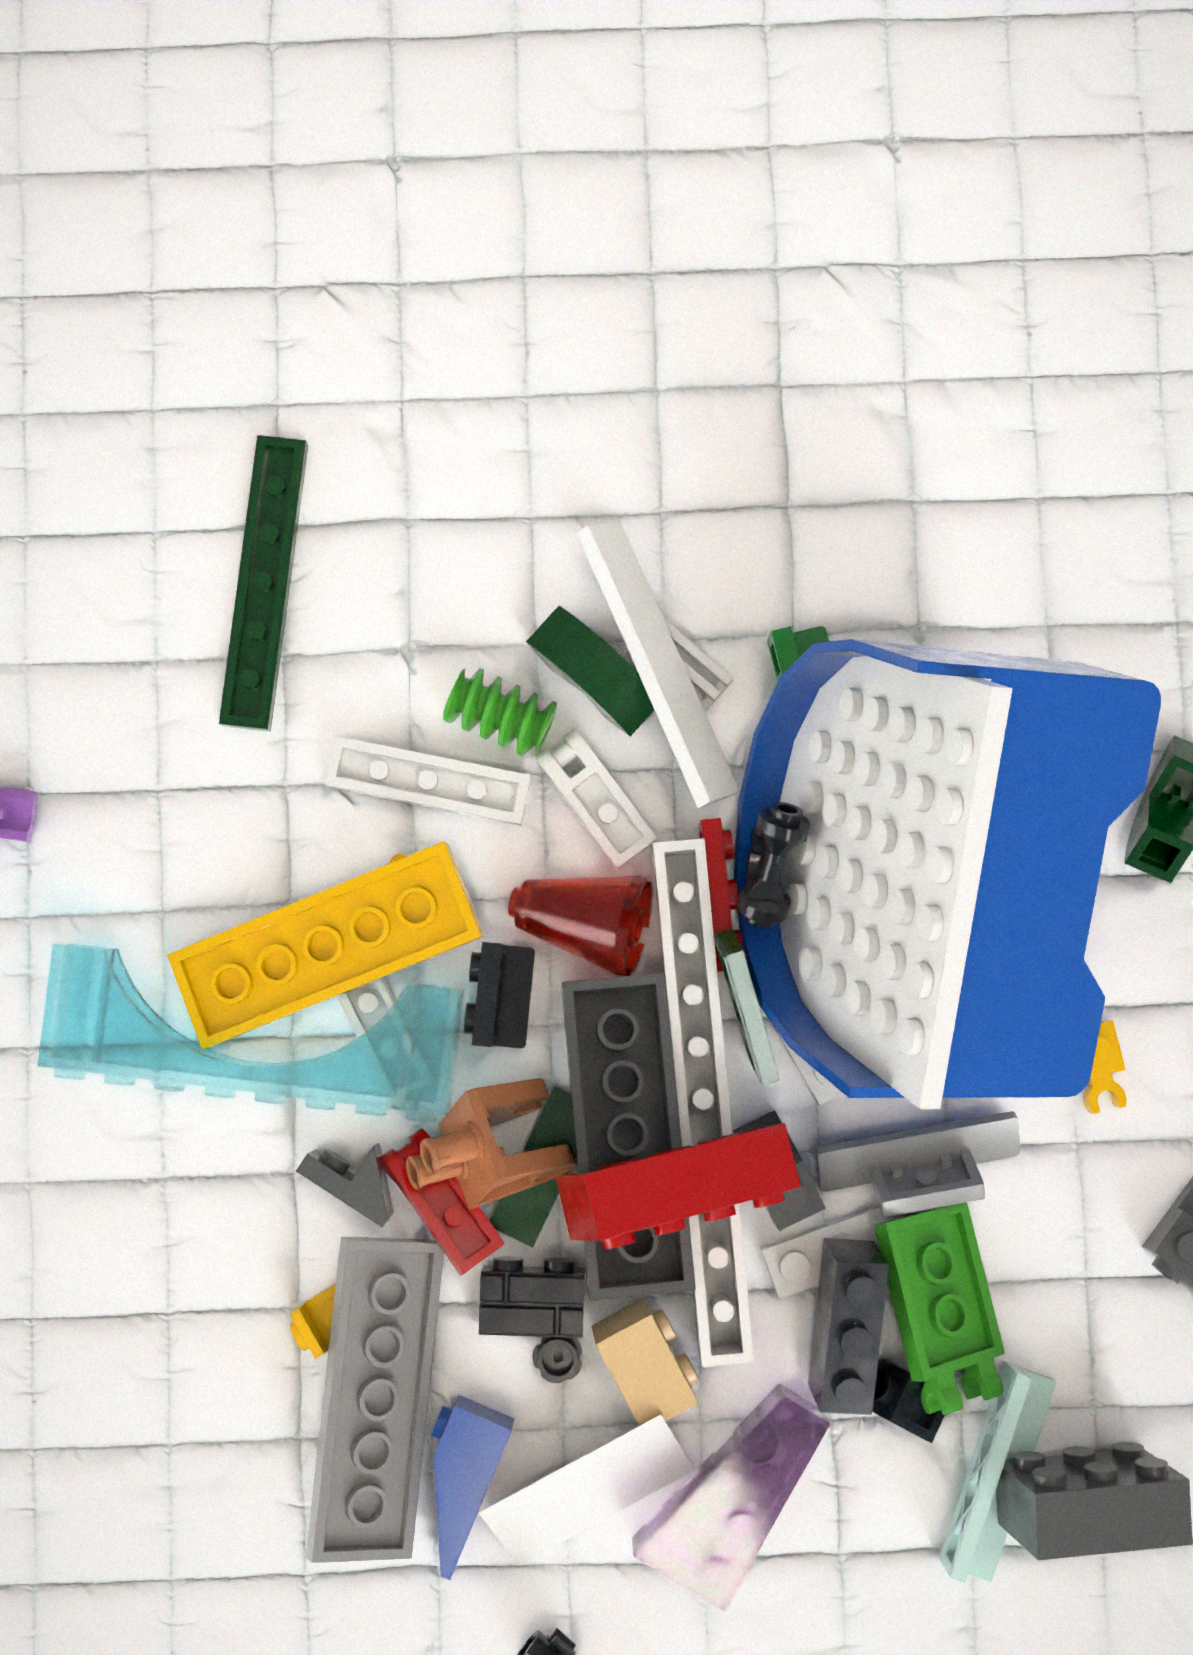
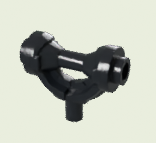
(773, 838)

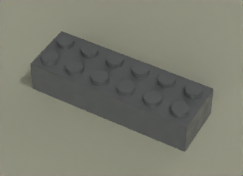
(624, 1112)

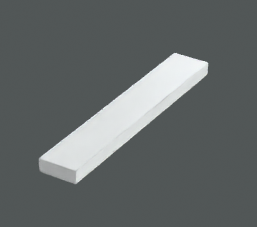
(658, 662)

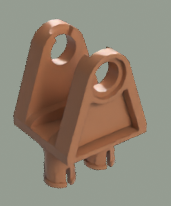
(471, 1153)

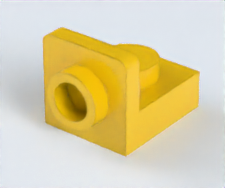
(313, 1322)

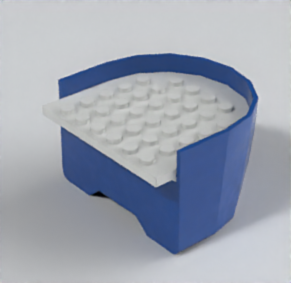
(941, 864)

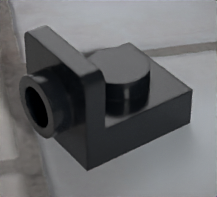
(900, 1401)

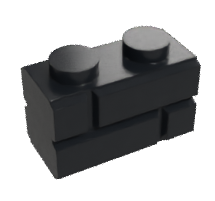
(532, 1299)

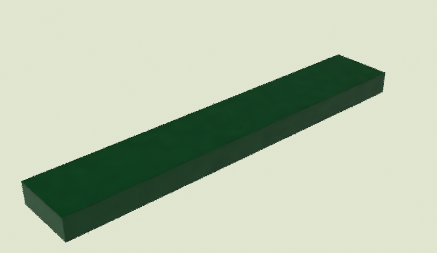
(263, 583)

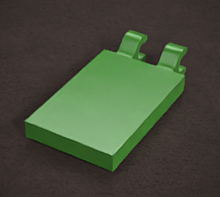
(942, 1305)

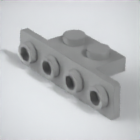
(921, 1165)

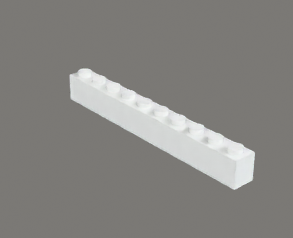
(702, 1090)

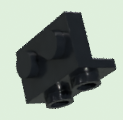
(502, 996)

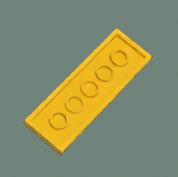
(325, 945)

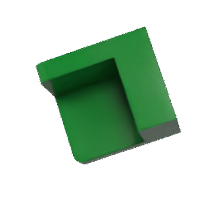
(788, 646)

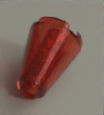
(587, 917)

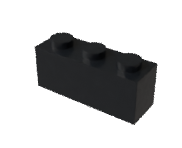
(848, 1326)

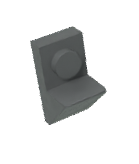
(364, 1191)

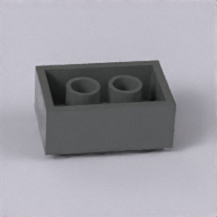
(1093, 1502)

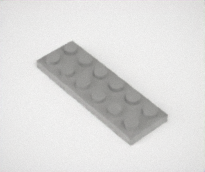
(375, 1400)

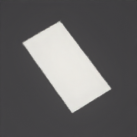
(587, 1490)

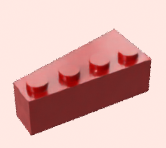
(679, 1185)

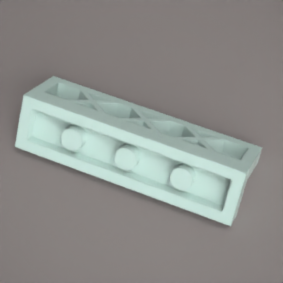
(1009, 1426)

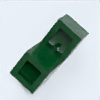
(593, 668)
(1164, 820)

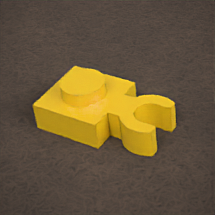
(1107, 1060)

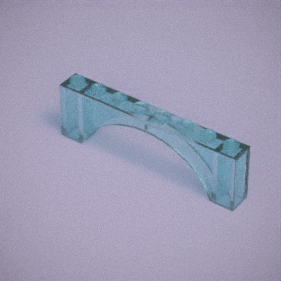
(107, 1028)

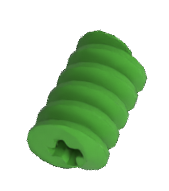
(499, 712)

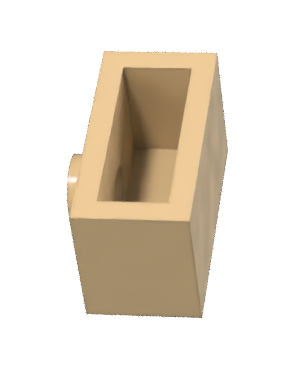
(644, 1363)

